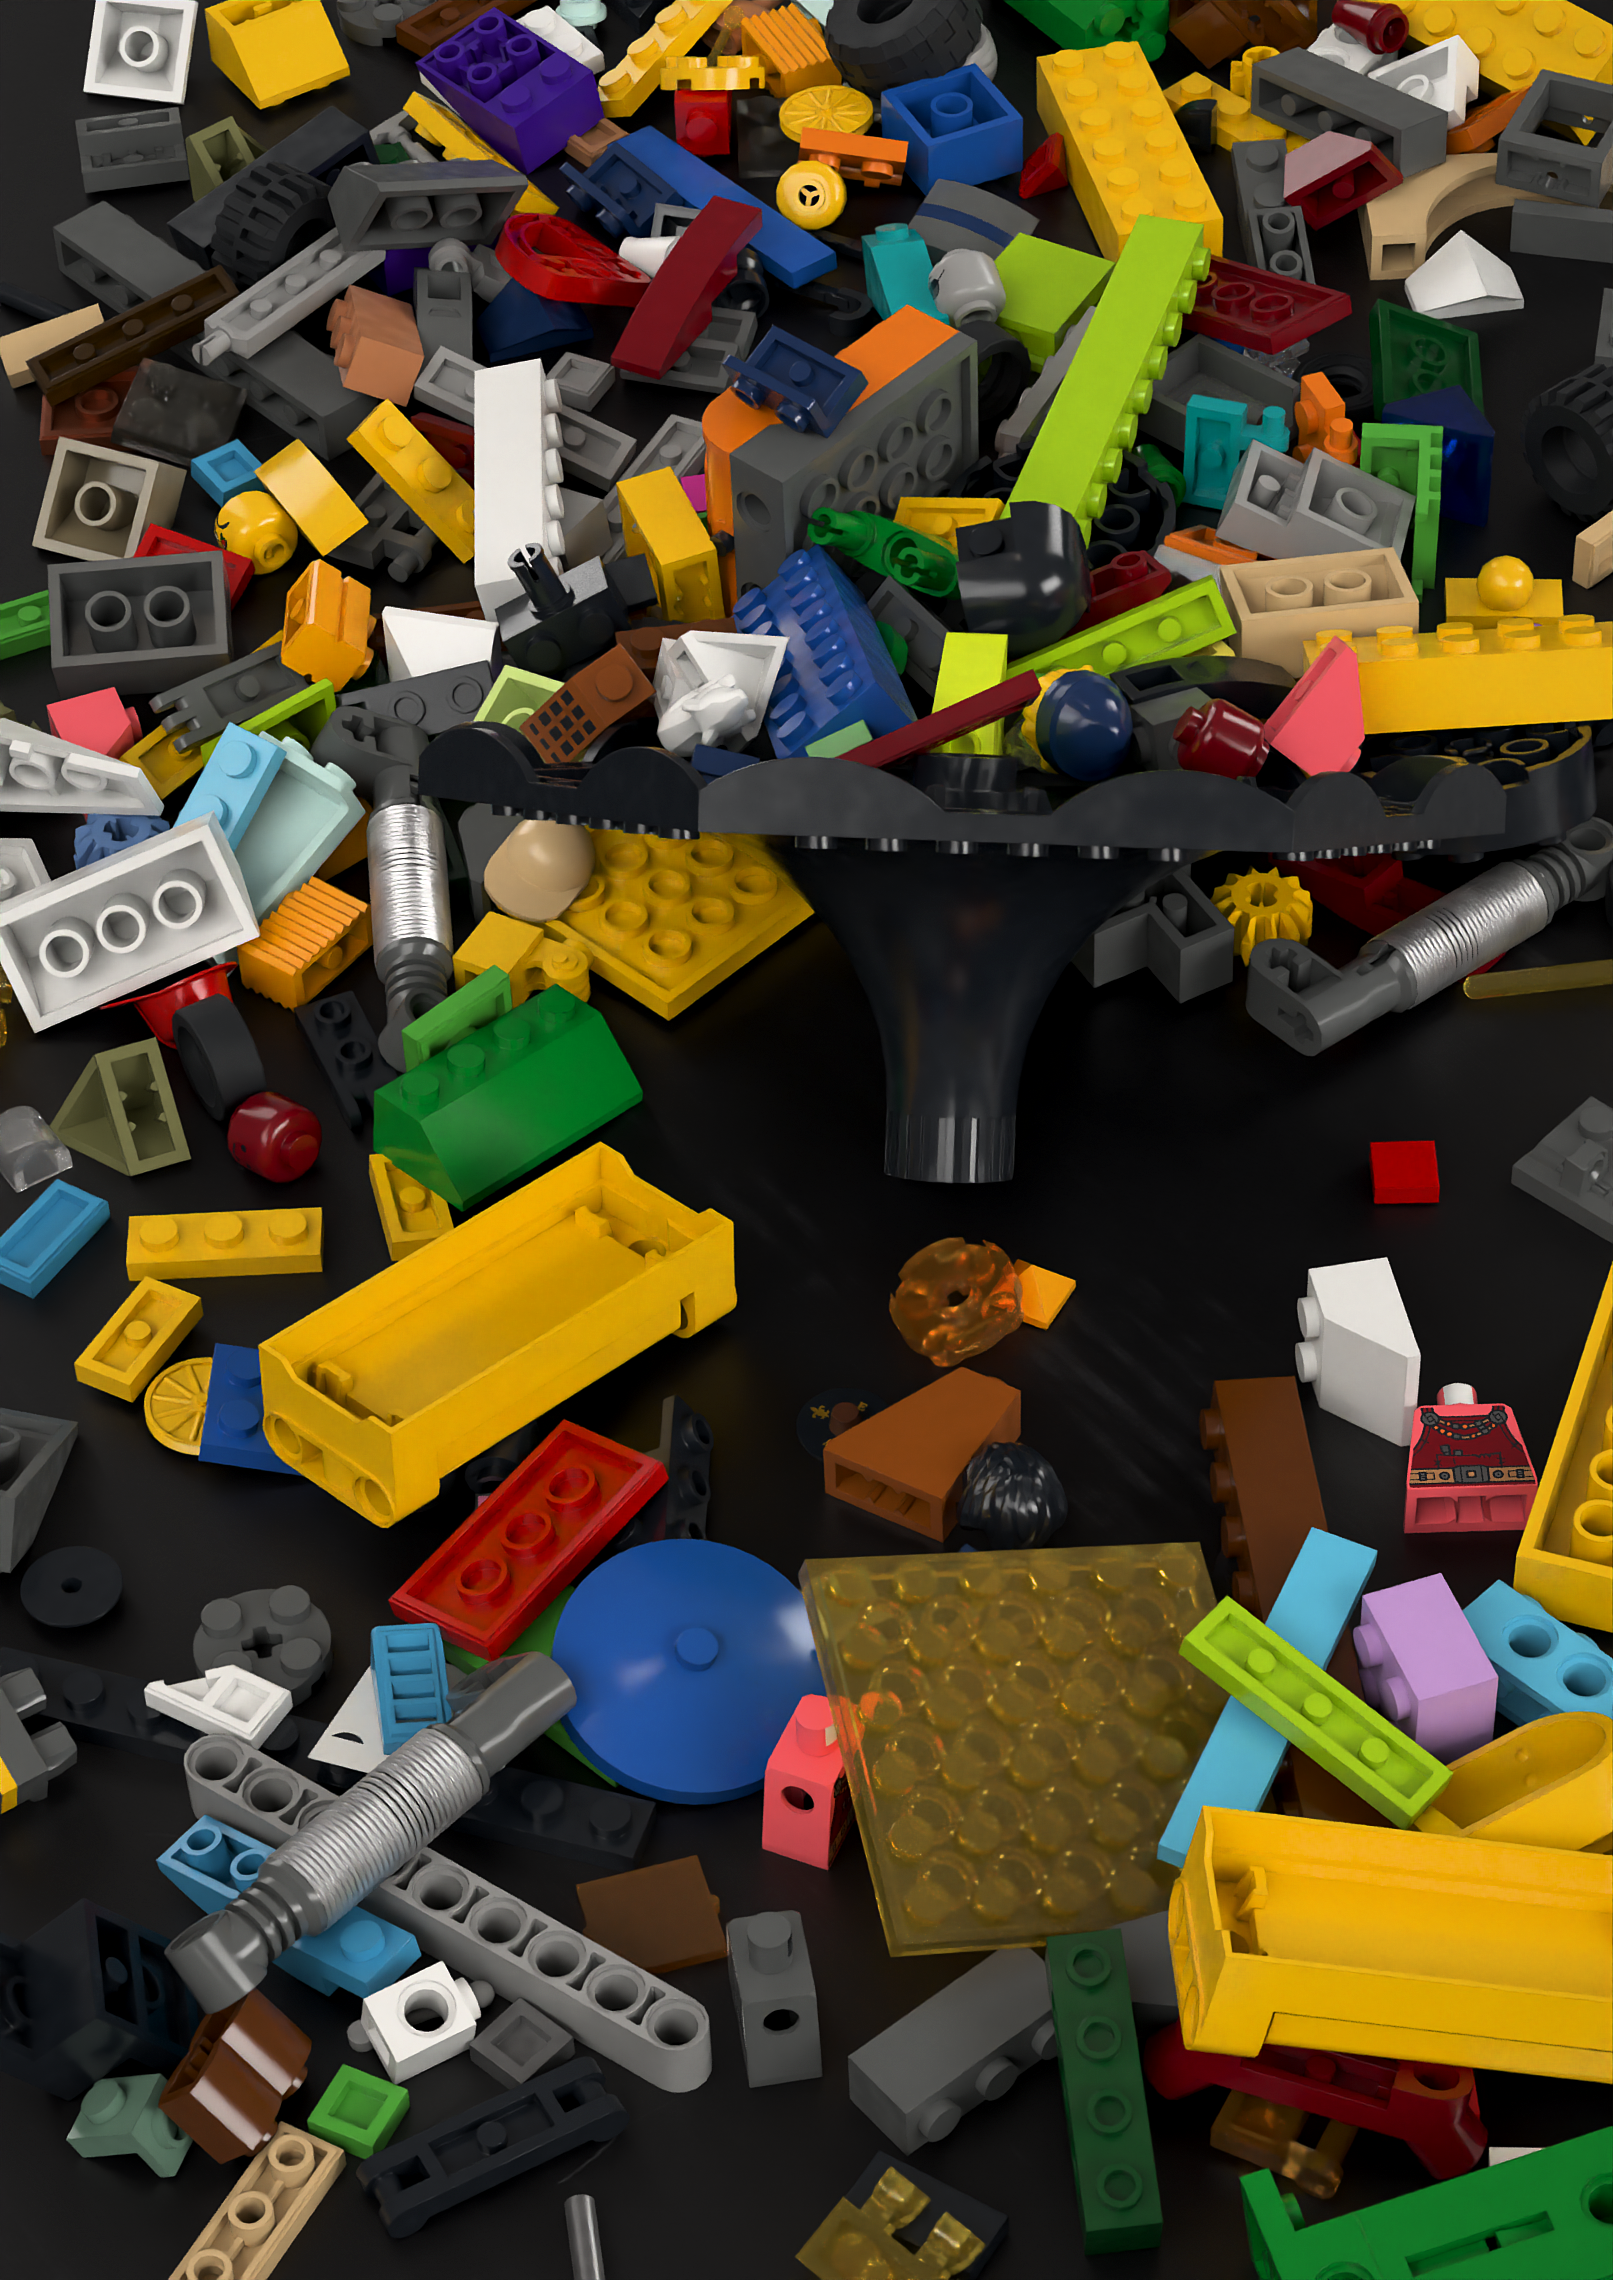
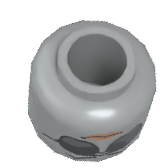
(967, 287)

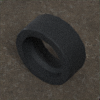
(1007, 373)
(218, 1055)

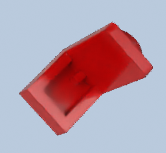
(703, 121)

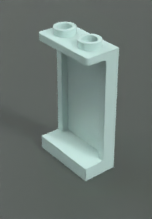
(293, 830)

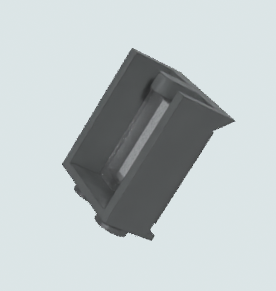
(1215, 372)

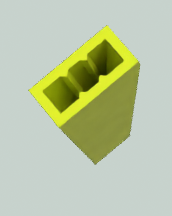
(968, 667)

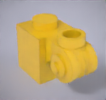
(524, 955)

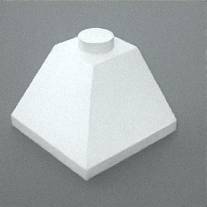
(141, 49)
(435, 642)

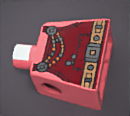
(1467, 1467)
(804, 1763)

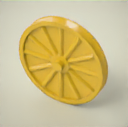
(827, 109)
(178, 1404)

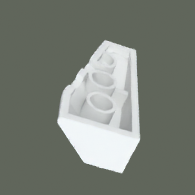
(62, 777)

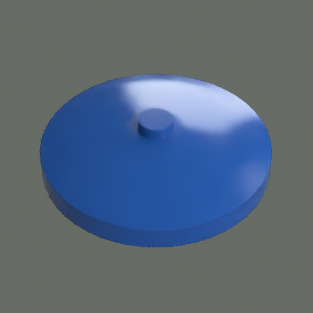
(685, 1668)

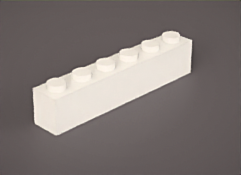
(515, 475)

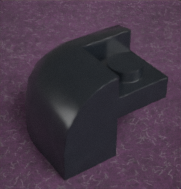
(1024, 576)

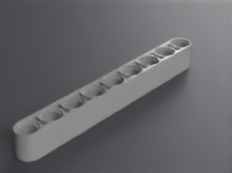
(275, 1802)

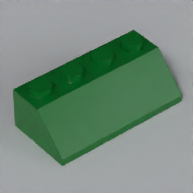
(504, 1098)

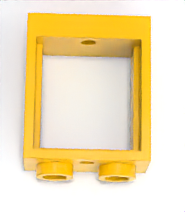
(674, 544)

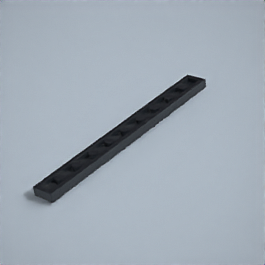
(516, 1810)

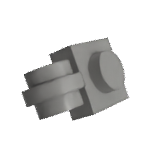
(486, 272)

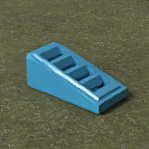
(408, 1680)

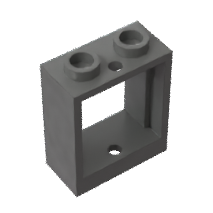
(1527, 158)

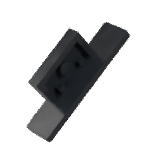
(681, 1503)

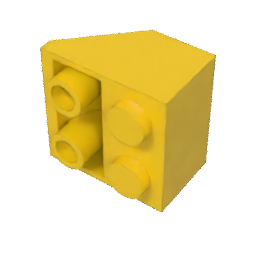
(274, 47)

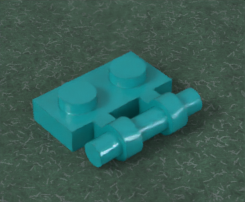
(1217, 441)

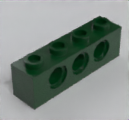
(1103, 2092)

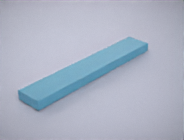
(1244, 1748)

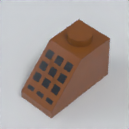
(588, 705)

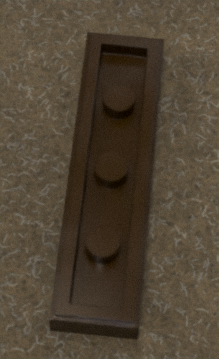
(131, 336)

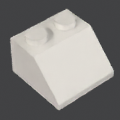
(1360, 1348)

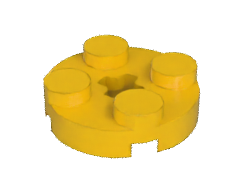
(729, 74)

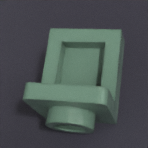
(125, 2119)

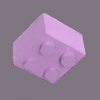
(1426, 1668)

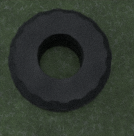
(899, 40)

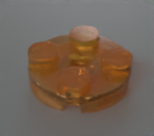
(968, 1328)

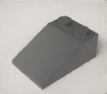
(30, 1466)

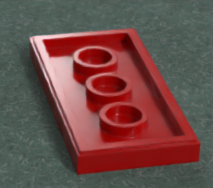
(529, 1539)

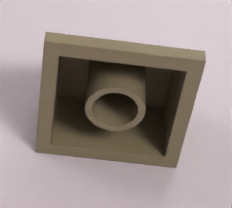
(104, 501)

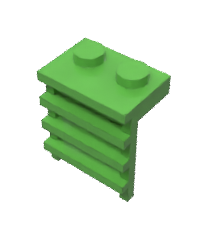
(1412, 462)

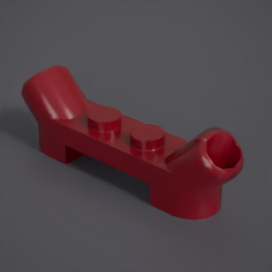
(1403, 2100)

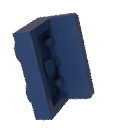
(620, 192)
(796, 382)

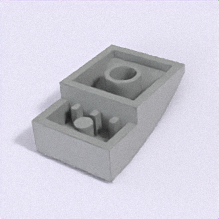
(1310, 506)

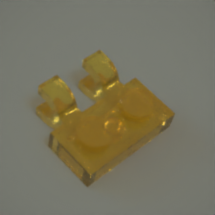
(860, 2243)

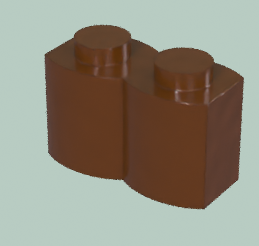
(237, 2077)

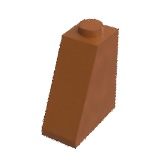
(914, 1453)

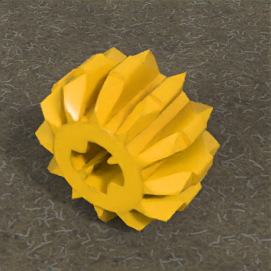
(1264, 909)

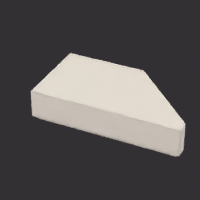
(224, 1703)

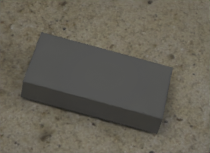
(1562, 231)

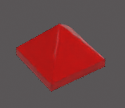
(1044, 168)

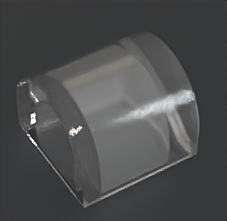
(29, 1148)

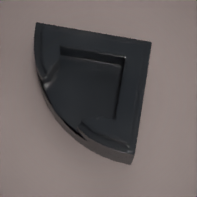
(1198, 124)

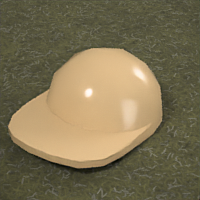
(540, 869)

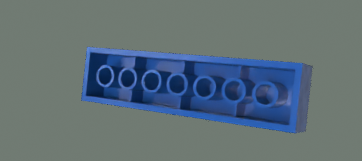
(834, 659)

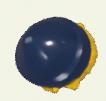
(1079, 724)

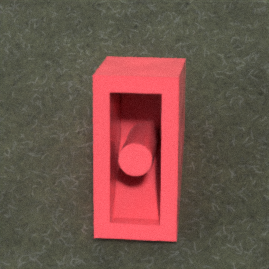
(1322, 715)
(96, 723)

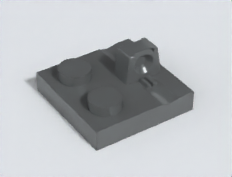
(1575, 1168)

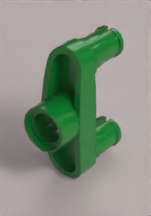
(891, 549)

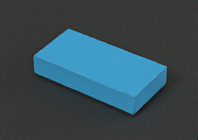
(49, 1236)

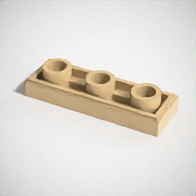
(264, 2209)

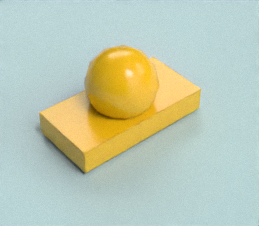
(1503, 592)

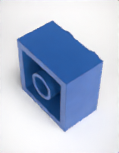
(954, 128)

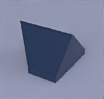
(527, 323)

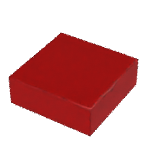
(1404, 1172)

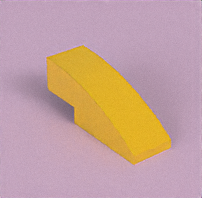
(311, 497)

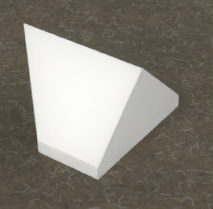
(1463, 282)
(748, 657)

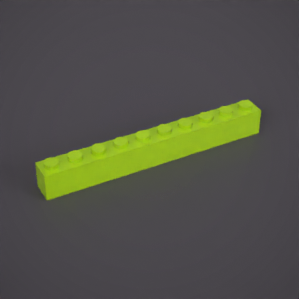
(1115, 370)

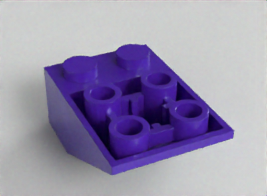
(514, 89)

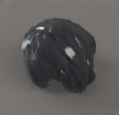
(1011, 1497)

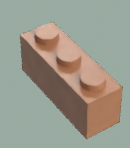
(375, 344)

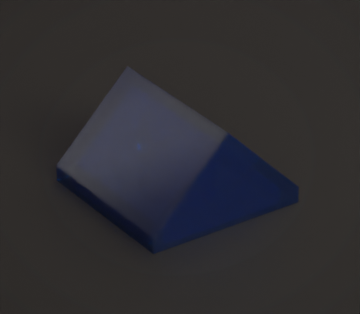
(1465, 449)

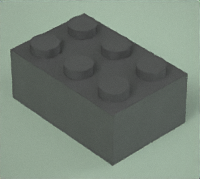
(138, 622)

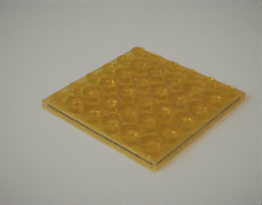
(1015, 1732)

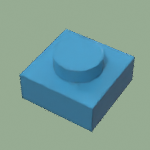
(227, 472)

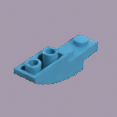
(356, 1953)

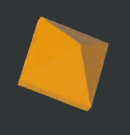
(1042, 1293)

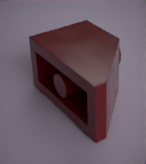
(1336, 177)

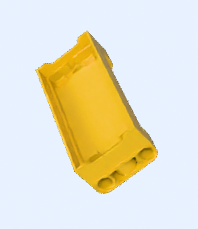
(489, 1331)
(1393, 1946)

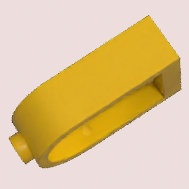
(1532, 1786)

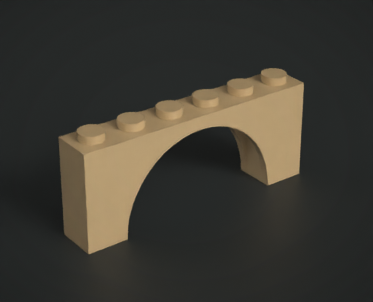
(1409, 217)

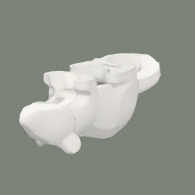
(705, 717)

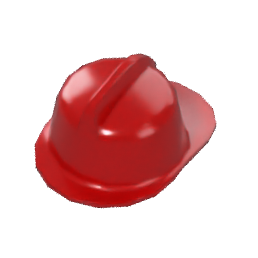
(160, 1006)

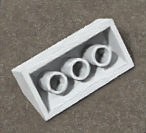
(125, 922)

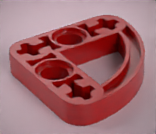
(573, 265)

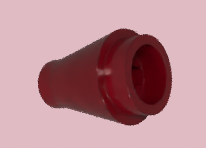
(1373, 24)

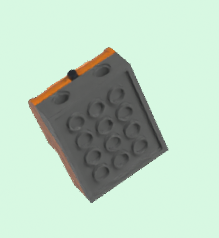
(899, 439)

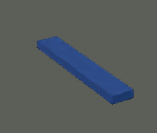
(780, 244)

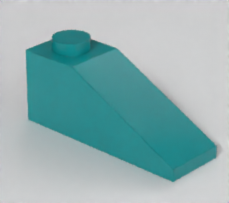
(898, 271)

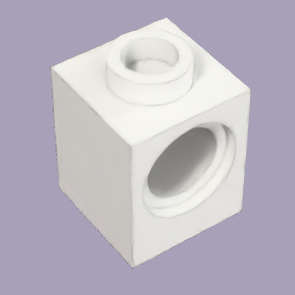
(412, 2051)

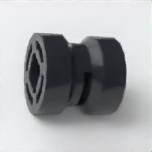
(748, 288)

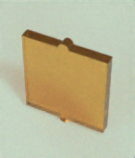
(655, 1916)

